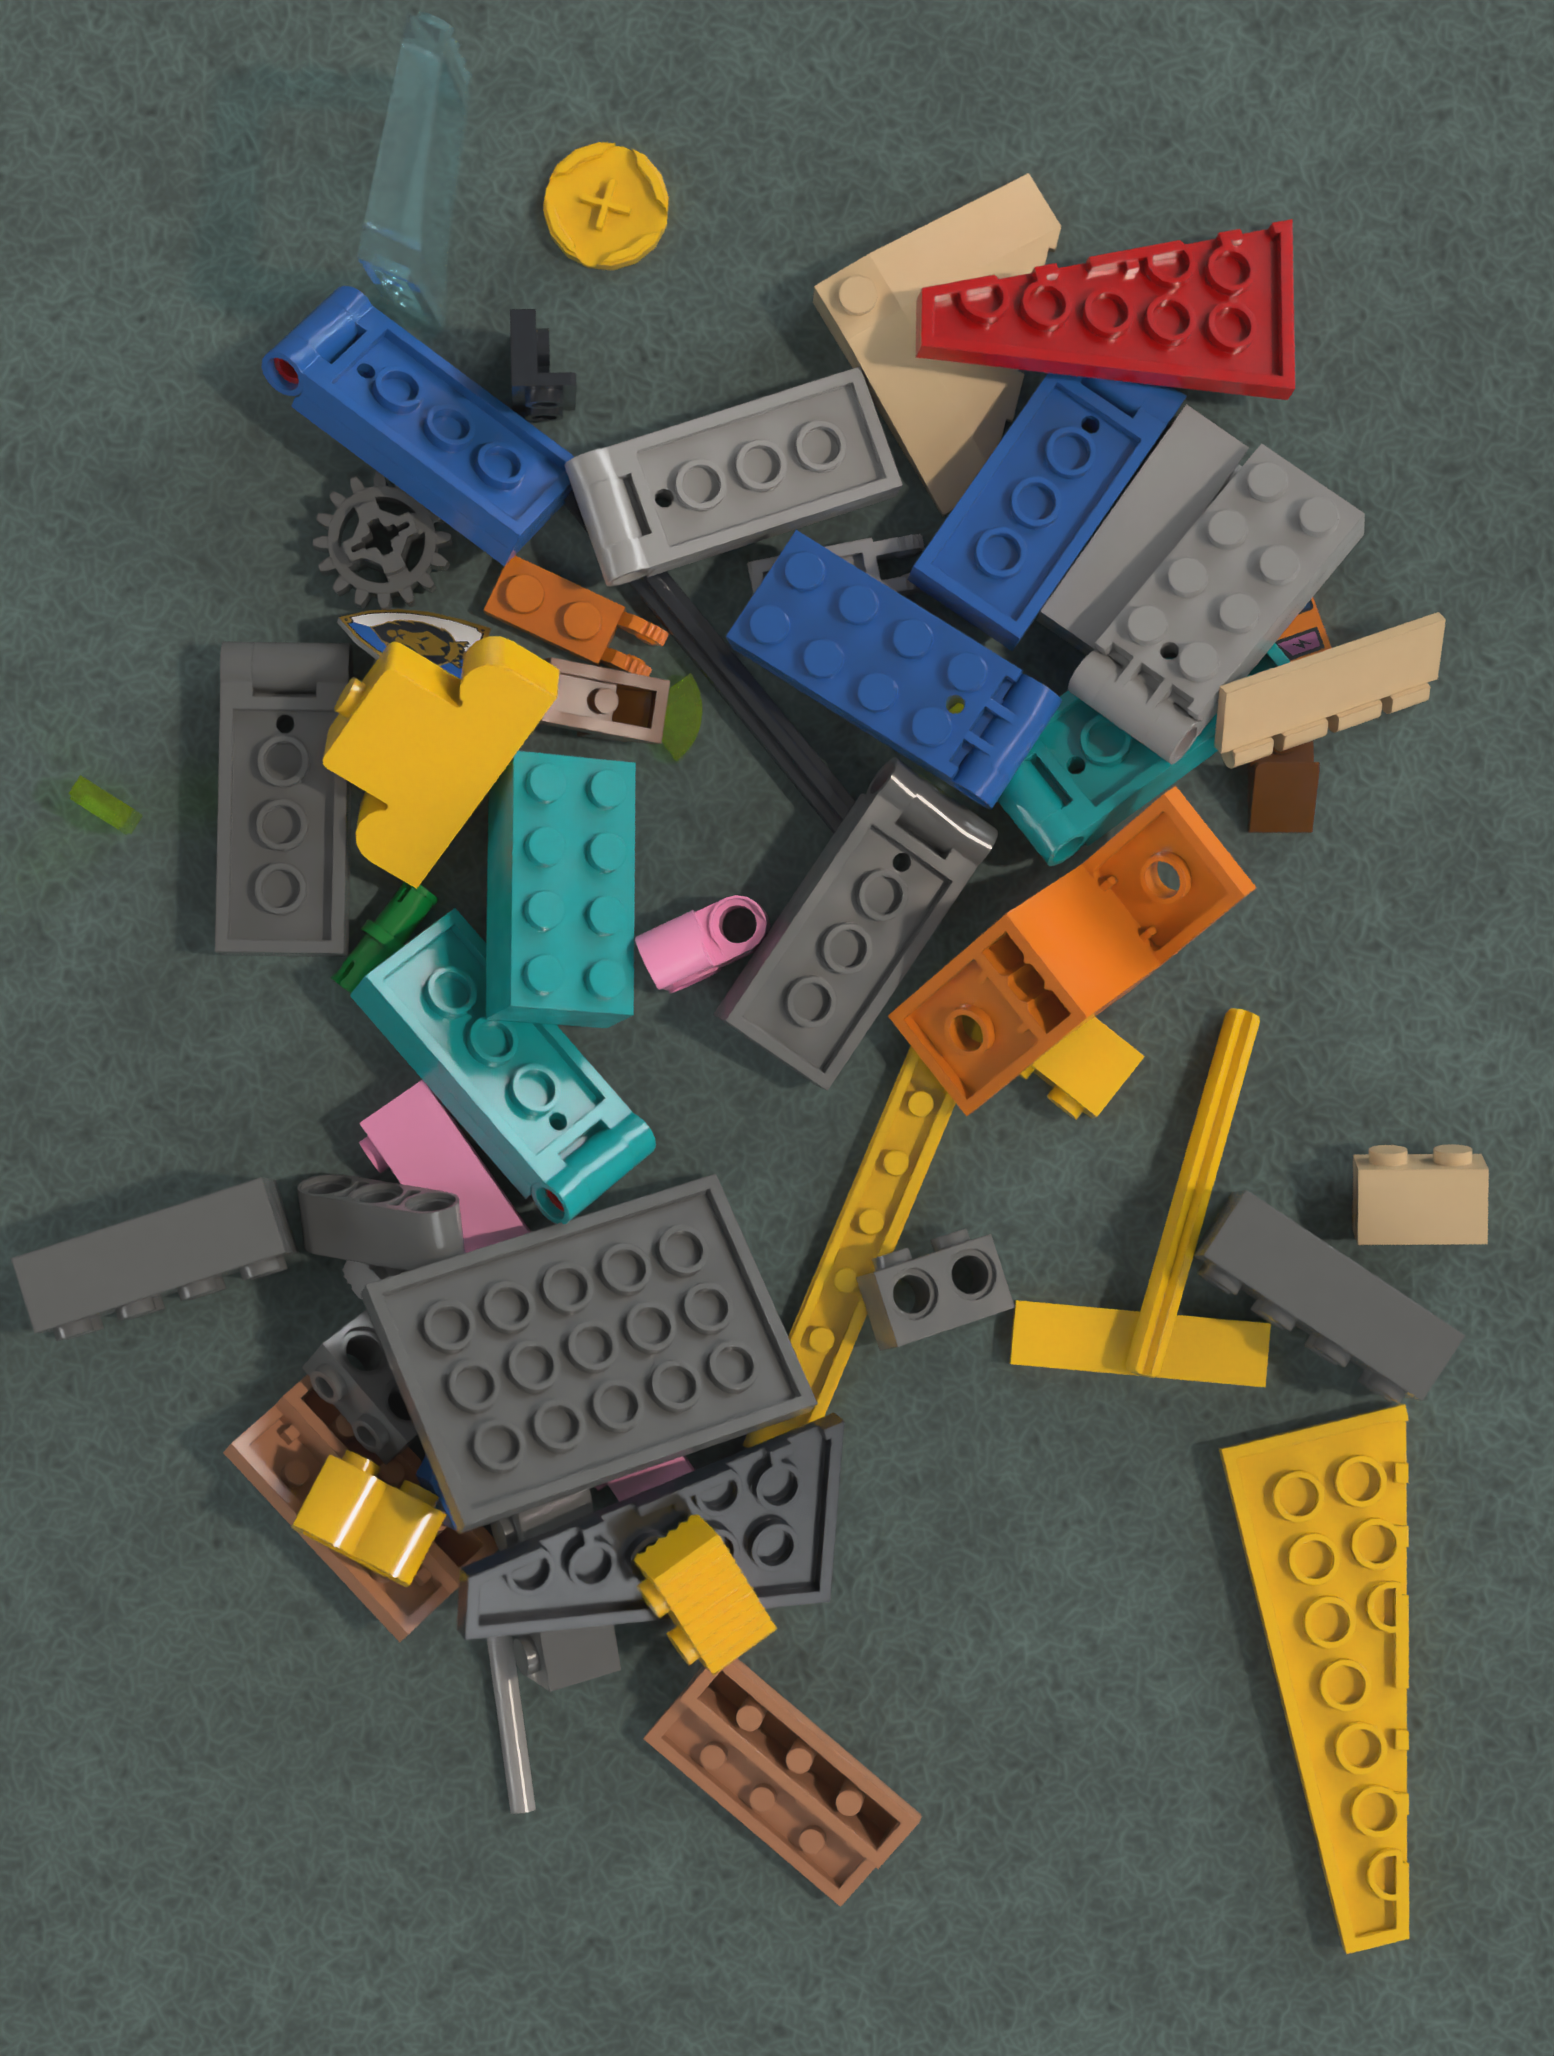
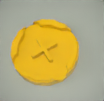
(606, 206)

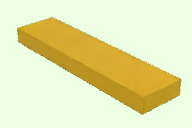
(1102, 1338)

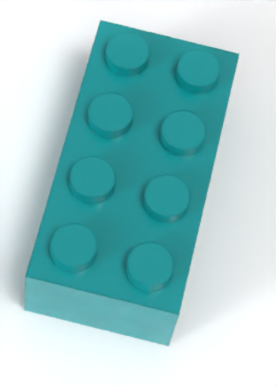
(561, 891)

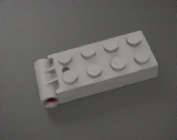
(734, 477)
(1217, 603)

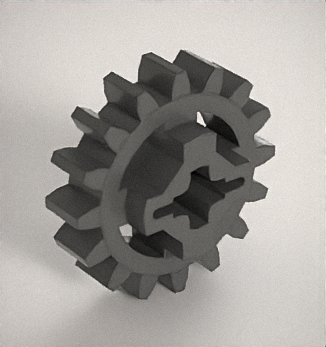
(354, 553)

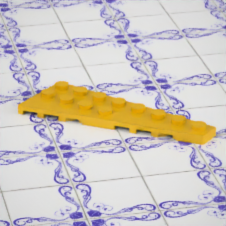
(1329, 1577)

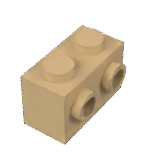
(1420, 1196)

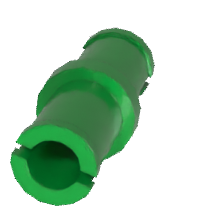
(385, 934)

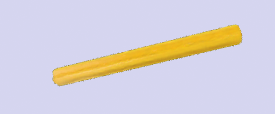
(1192, 1193)

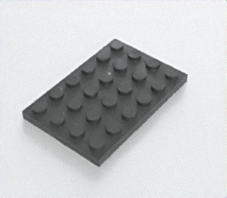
(587, 1351)

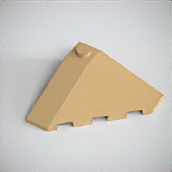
(938, 410)

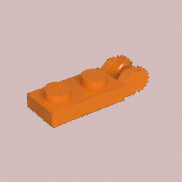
(568, 616)

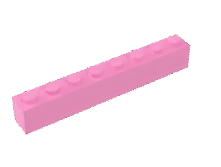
(431, 1152)

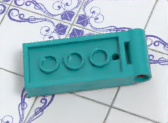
(1118, 775)
(507, 1082)

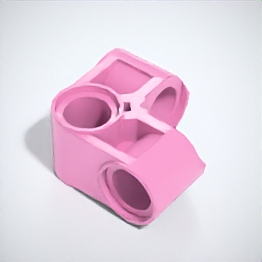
(695, 944)

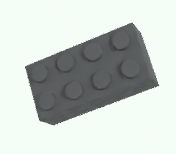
(154, 1256)
(1326, 1295)

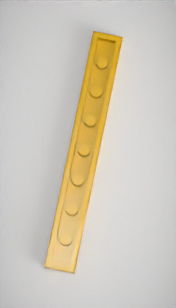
(867, 1229)

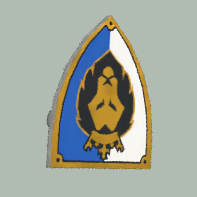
(430, 634)

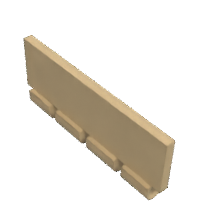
(1328, 691)

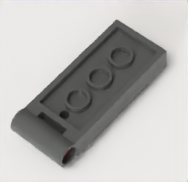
(278, 805)
(857, 923)

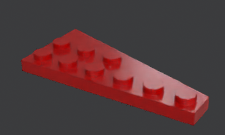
(1150, 315)

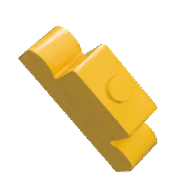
(432, 744)

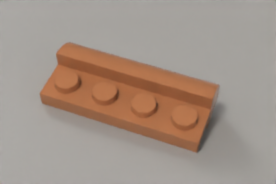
(282, 1461)
(783, 1778)

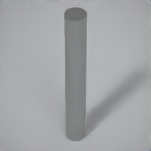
(511, 1724)

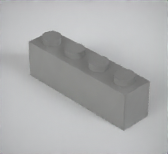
(1143, 527)

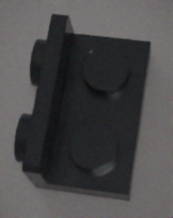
(534, 388)

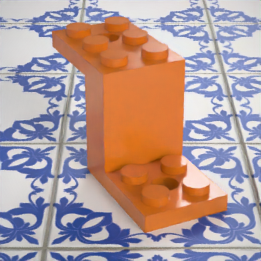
(1071, 951)

